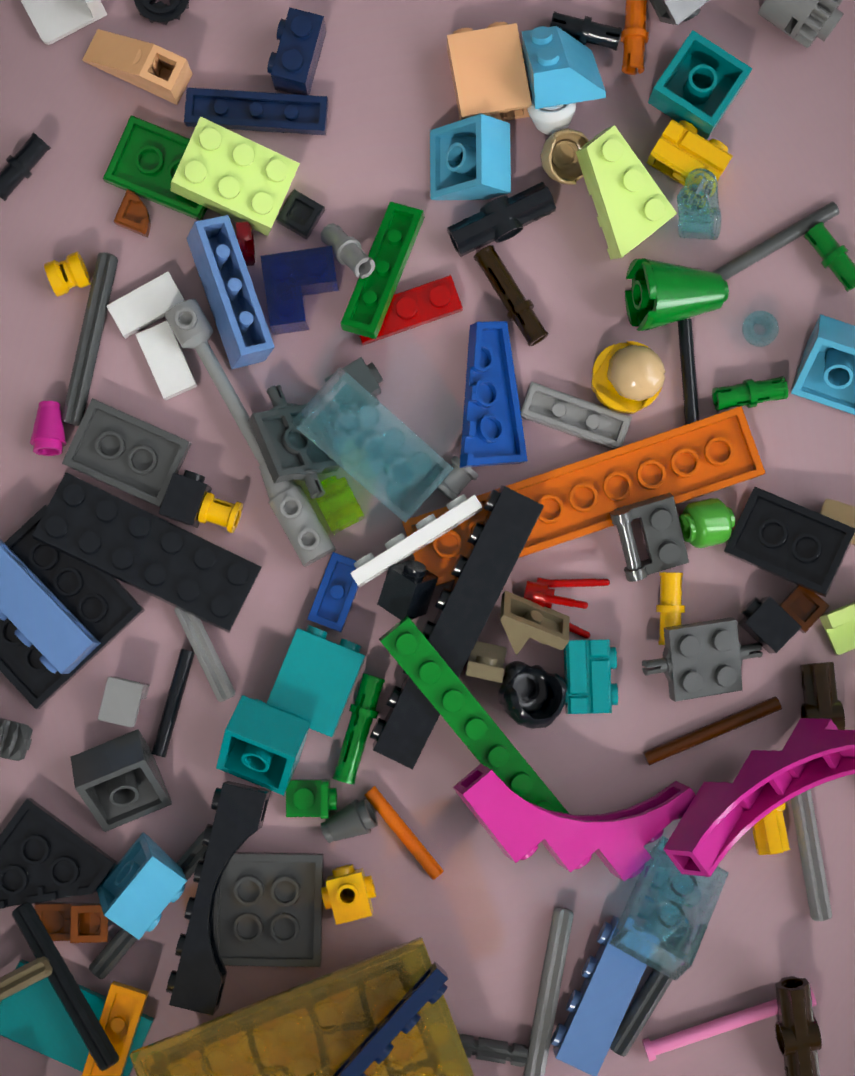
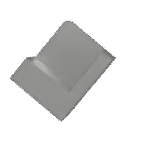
(122, 701)

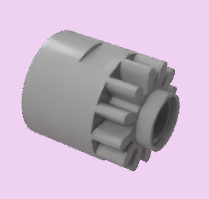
(803, 18)

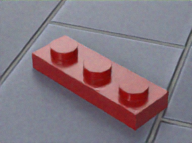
(419, 307)

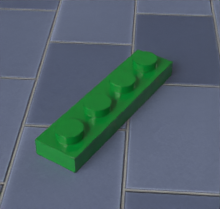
(390, 253)

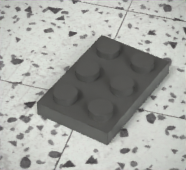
(126, 452)

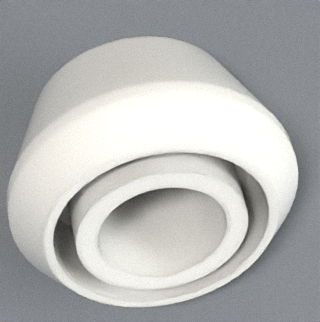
(553, 118)

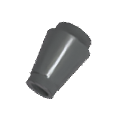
(350, 821)

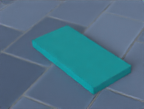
(42, 1024)

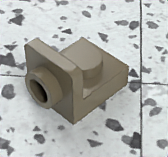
(486, 662)

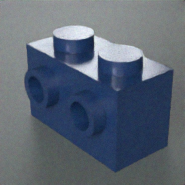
(298, 51)

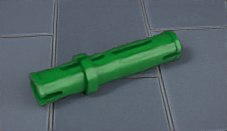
(358, 729)

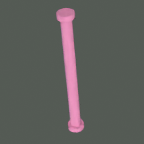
(712, 1028)

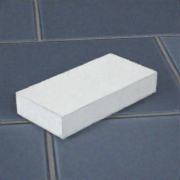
(145, 304)
(166, 360)

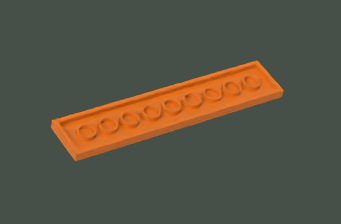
(582, 494)

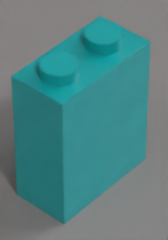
(317, 679)

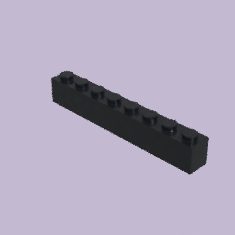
(460, 618)

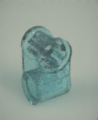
(699, 206)

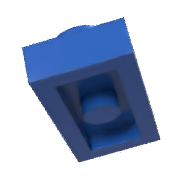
(335, 594)

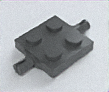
(286, 449)
(702, 659)

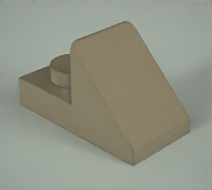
(527, 620)

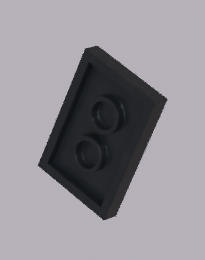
(790, 541)

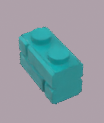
(589, 676)

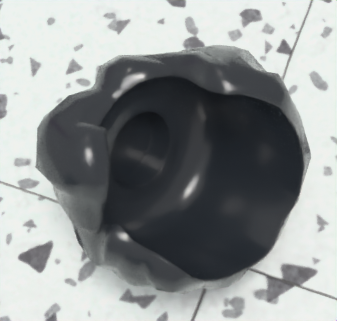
(532, 695)

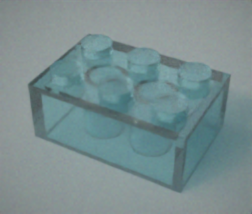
(667, 914)

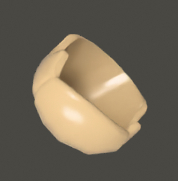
(560, 156)
(636, 372)

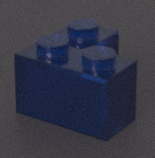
(290, 278)

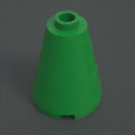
(670, 293)

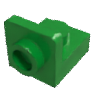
(310, 798)

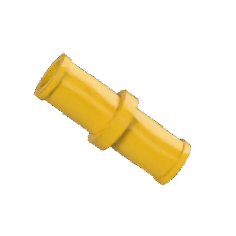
(670, 602)

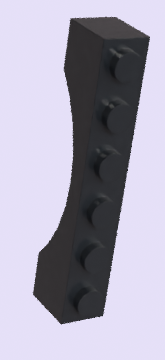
(201, 971)

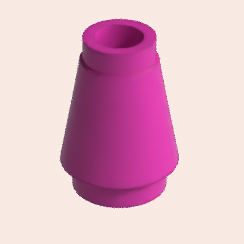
(48, 430)

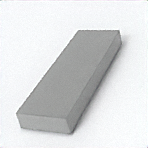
(575, 416)

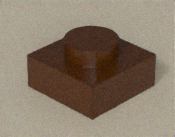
(804, 607)

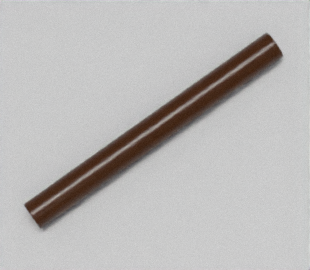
(712, 730)

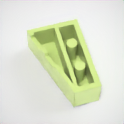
(622, 191)

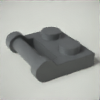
(661, 535)

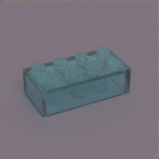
(372, 445)

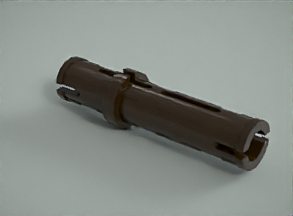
(518, 307)

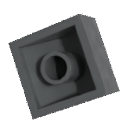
(120, 780)

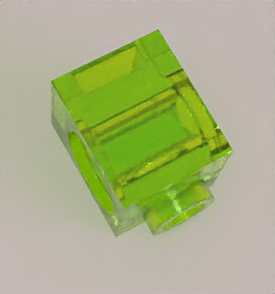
(339, 504)

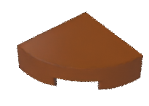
(133, 215)

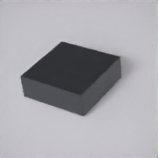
(300, 214)

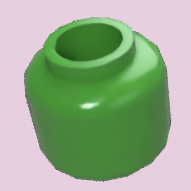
(706, 523)

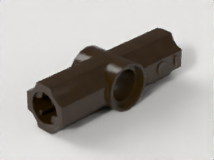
(821, 693)
(797, 1027)

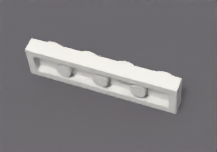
(428, 530)

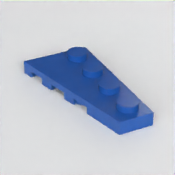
(491, 403)

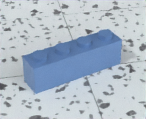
(230, 291)
(41, 616)
(598, 1006)

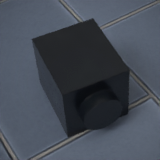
(184, 498)
(407, 590)
(768, 623)

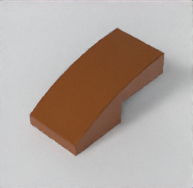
(73, 921)

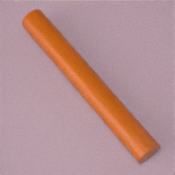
(404, 833)

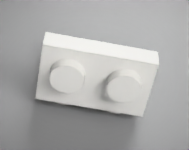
(62, 17)

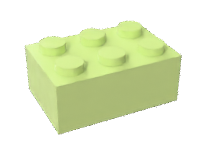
(233, 176)

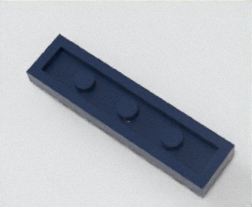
(257, 110)
(400, 1018)

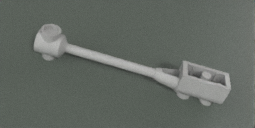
(285, 497)

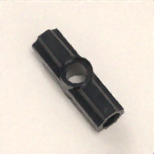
(501, 219)

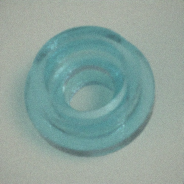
(765, 319)

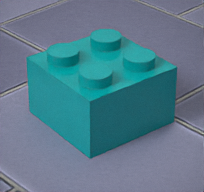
(699, 84)
(262, 744)

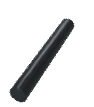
(688, 371)
(173, 703)

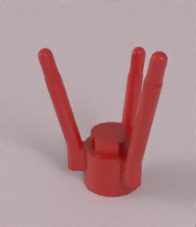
(544, 596)

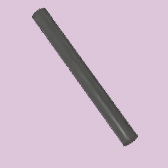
(777, 241)

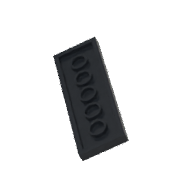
(147, 552)

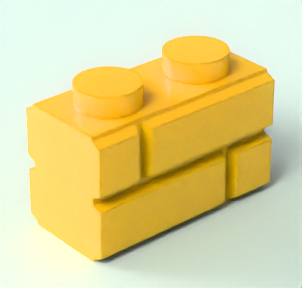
(684, 150)

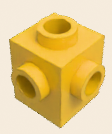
(346, 907)

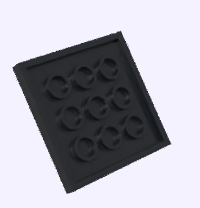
(87, 593)

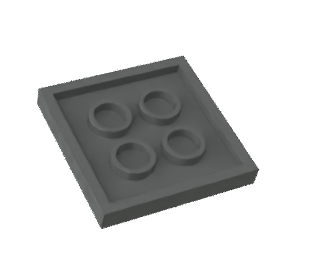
(270, 910)

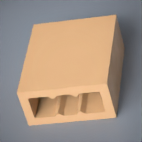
(489, 72)

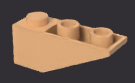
(140, 64)

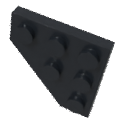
(47, 859)

